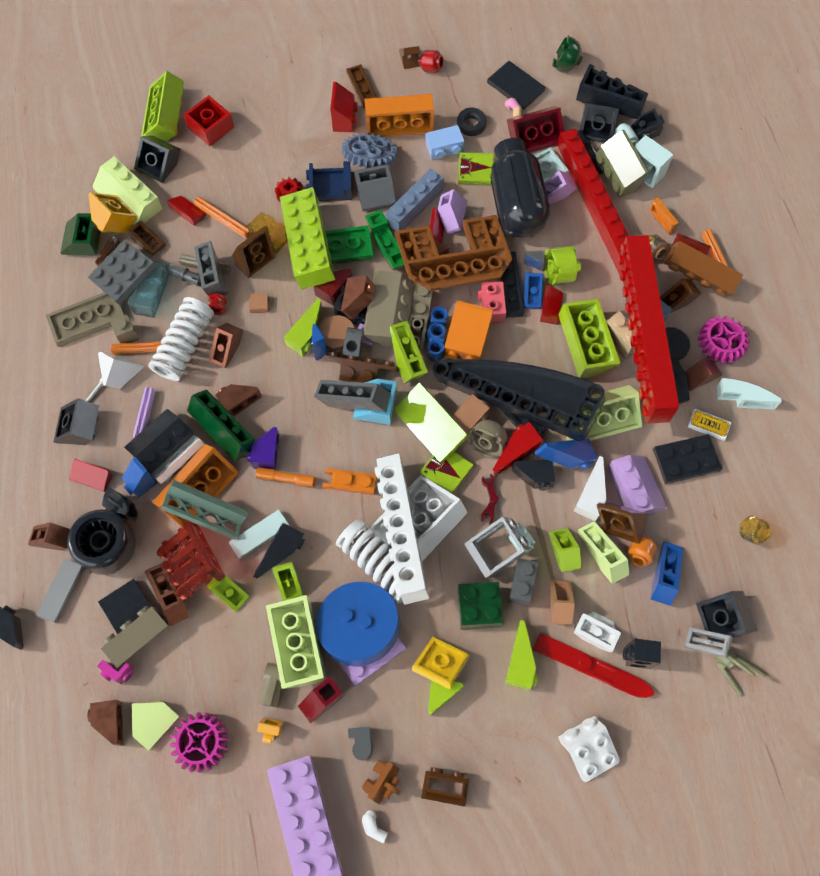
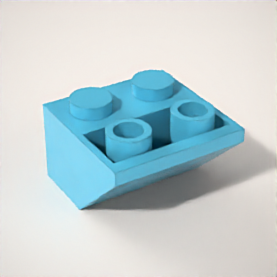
(380, 416)

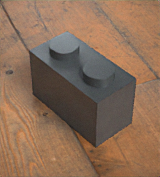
(523, 582)

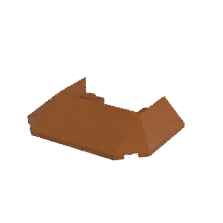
(483, 262)

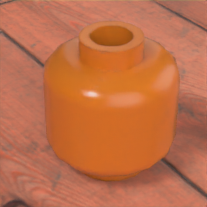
(642, 553)

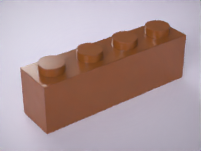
(703, 269)

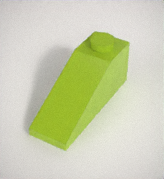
(300, 335)
(407, 353)
(522, 664)

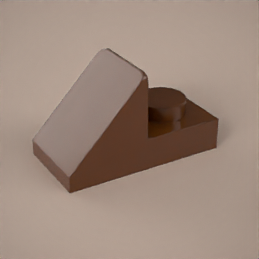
(409, 57)

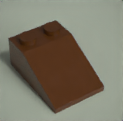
(254, 252)

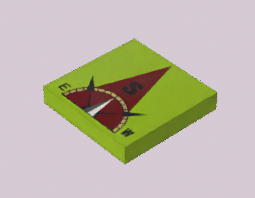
(475, 168)
(447, 474)

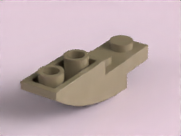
(420, 314)

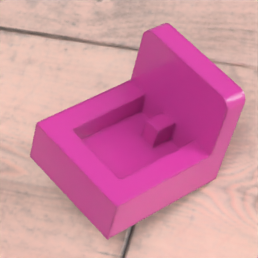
(110, 672)

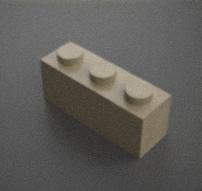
(134, 635)

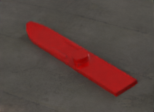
(592, 667)

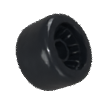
(89, 535)

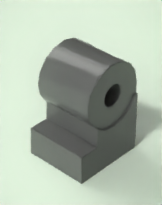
(352, 342)
(362, 748)

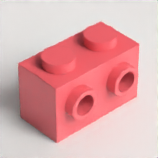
(493, 297)

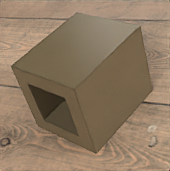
(124, 330)

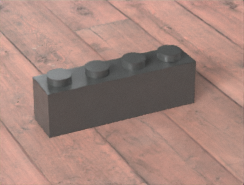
(353, 395)

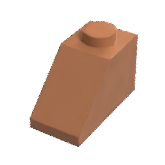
(561, 602)

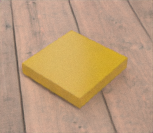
(440, 662)

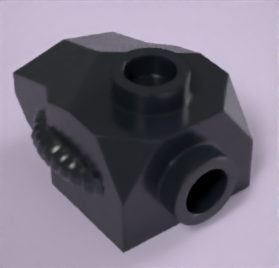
(648, 124)
(119, 504)

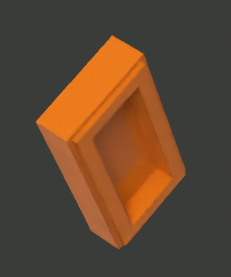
(663, 216)

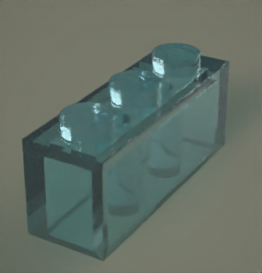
(149, 292)

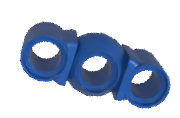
(437, 326)

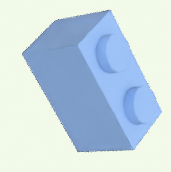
(444, 142)

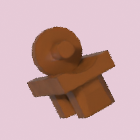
(385, 784)

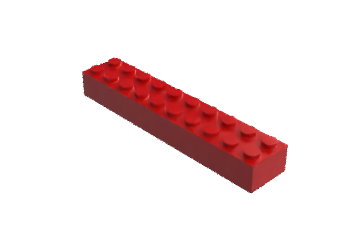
(647, 330)

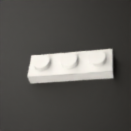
(177, 459)

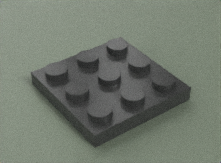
(122, 271)

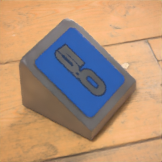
(534, 259)

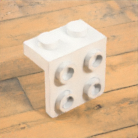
(590, 748)

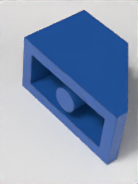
(137, 479)

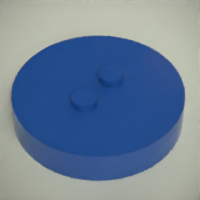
(358, 623)

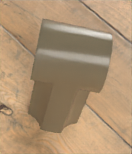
(272, 686)

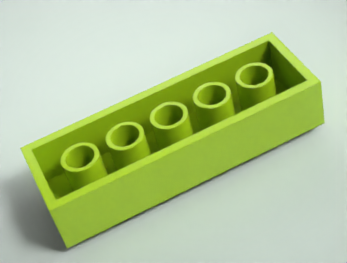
(307, 238)

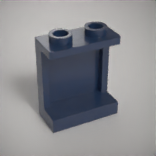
(331, 183)

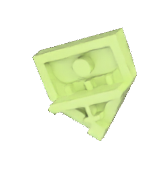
(151, 721)

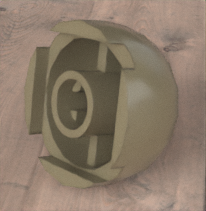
(488, 438)

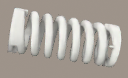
(191, 328)
(350, 534)

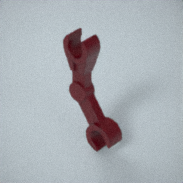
(493, 498)

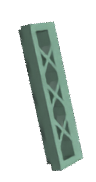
(205, 506)

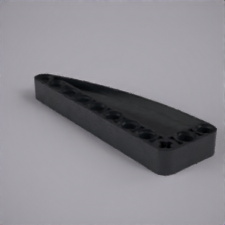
(541, 388)

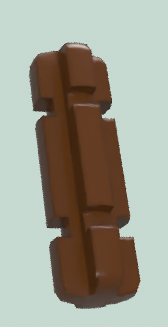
(107, 250)

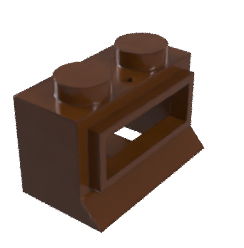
(445, 797)

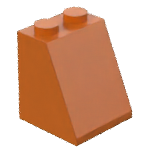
(468, 331)

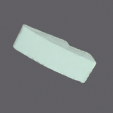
(746, 394)

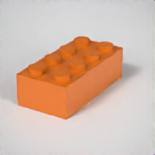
(400, 115)

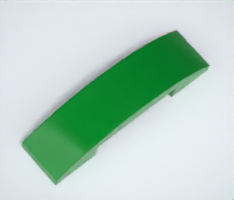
(385, 239)

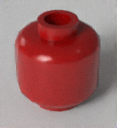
(431, 61)

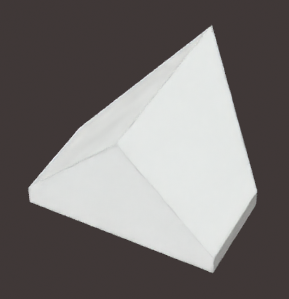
(117, 370)

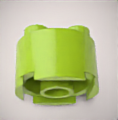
(561, 265)

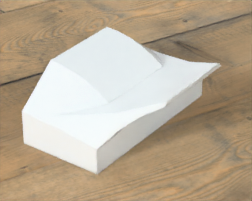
(597, 631)

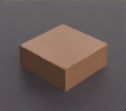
(258, 302)

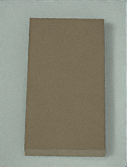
(83, 318)

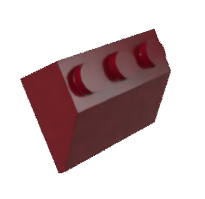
(537, 128)

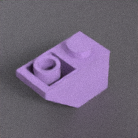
(452, 211)

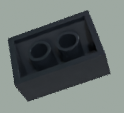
(159, 440)

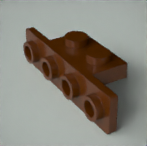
(359, 370)

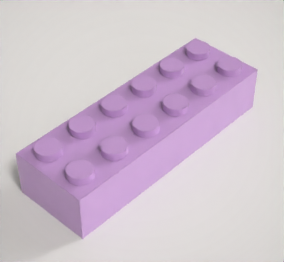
(304, 819)

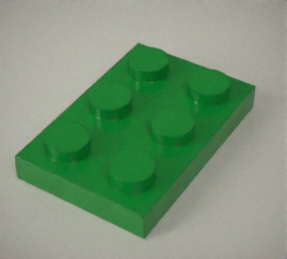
(349, 244)

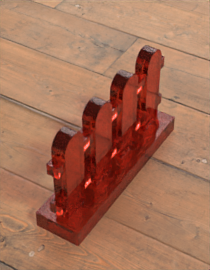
(203, 557)

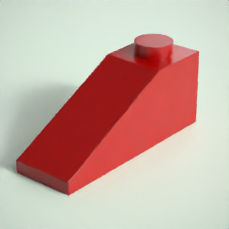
(520, 445)

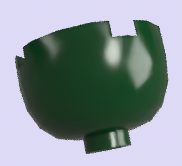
(568, 54)

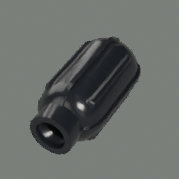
(519, 189)

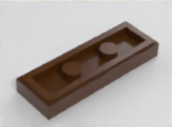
(360, 83)

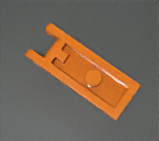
(351, 481)

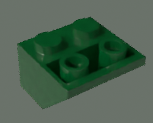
(80, 236)

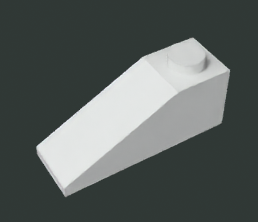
(593, 492)

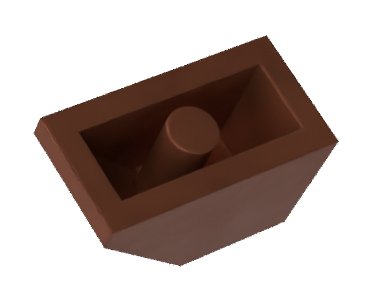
(357, 295)
(225, 344)
(237, 397)
(49, 536)
(107, 719)

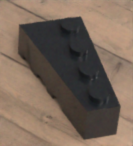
(604, 90)

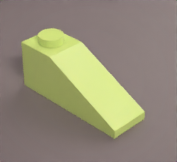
(605, 553)

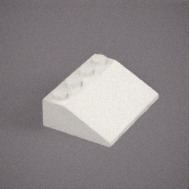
(433, 512)

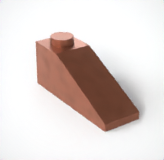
(165, 593)

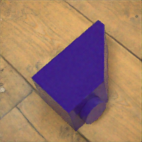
(265, 450)

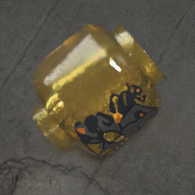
(755, 530)

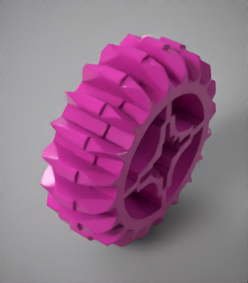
(726, 334)
(187, 728)

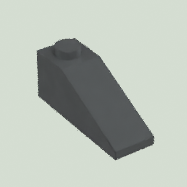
(210, 270)

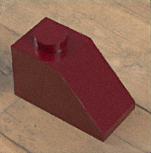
(332, 290)

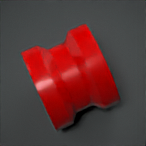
(217, 303)

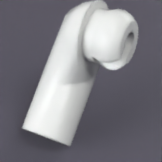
(371, 827)

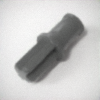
(184, 274)

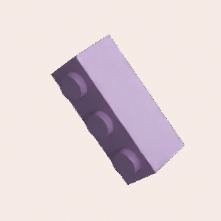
(636, 484)

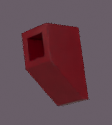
(320, 699)

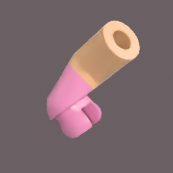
(512, 103)

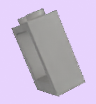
(480, 556)

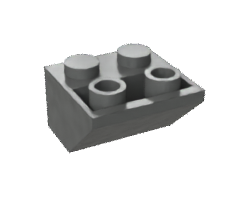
(375, 187)

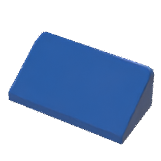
(318, 343)

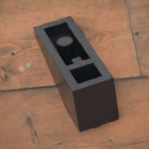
(283, 545)

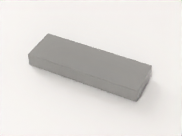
(60, 591)

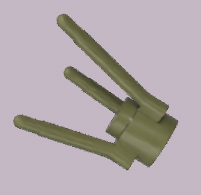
(733, 659)

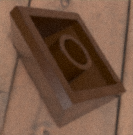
(622, 521)

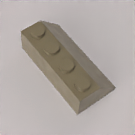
(389, 306)

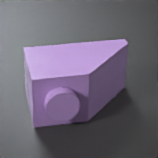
(559, 186)

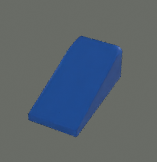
(533, 290)

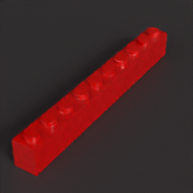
(593, 192)

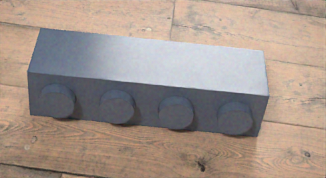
(415, 200)

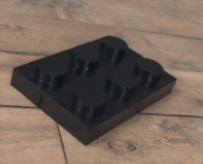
(687, 459)

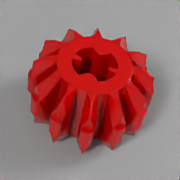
(287, 187)

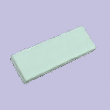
(257, 535)

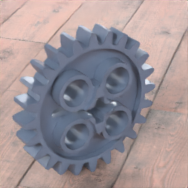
(369, 150)

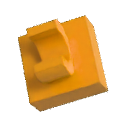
(270, 728)

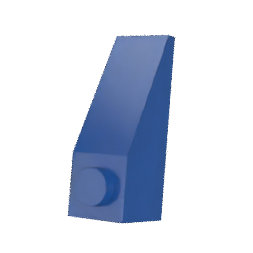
(569, 453)
(667, 574)

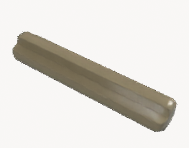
(192, 262)

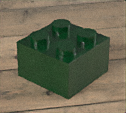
(479, 605)

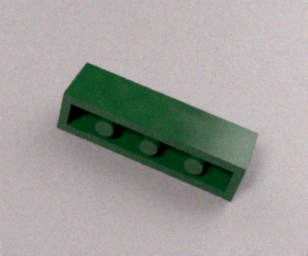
(220, 425)

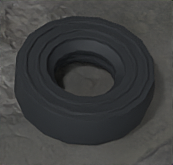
(471, 113)

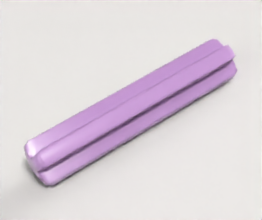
(144, 411)

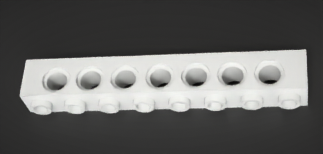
(393, 480)

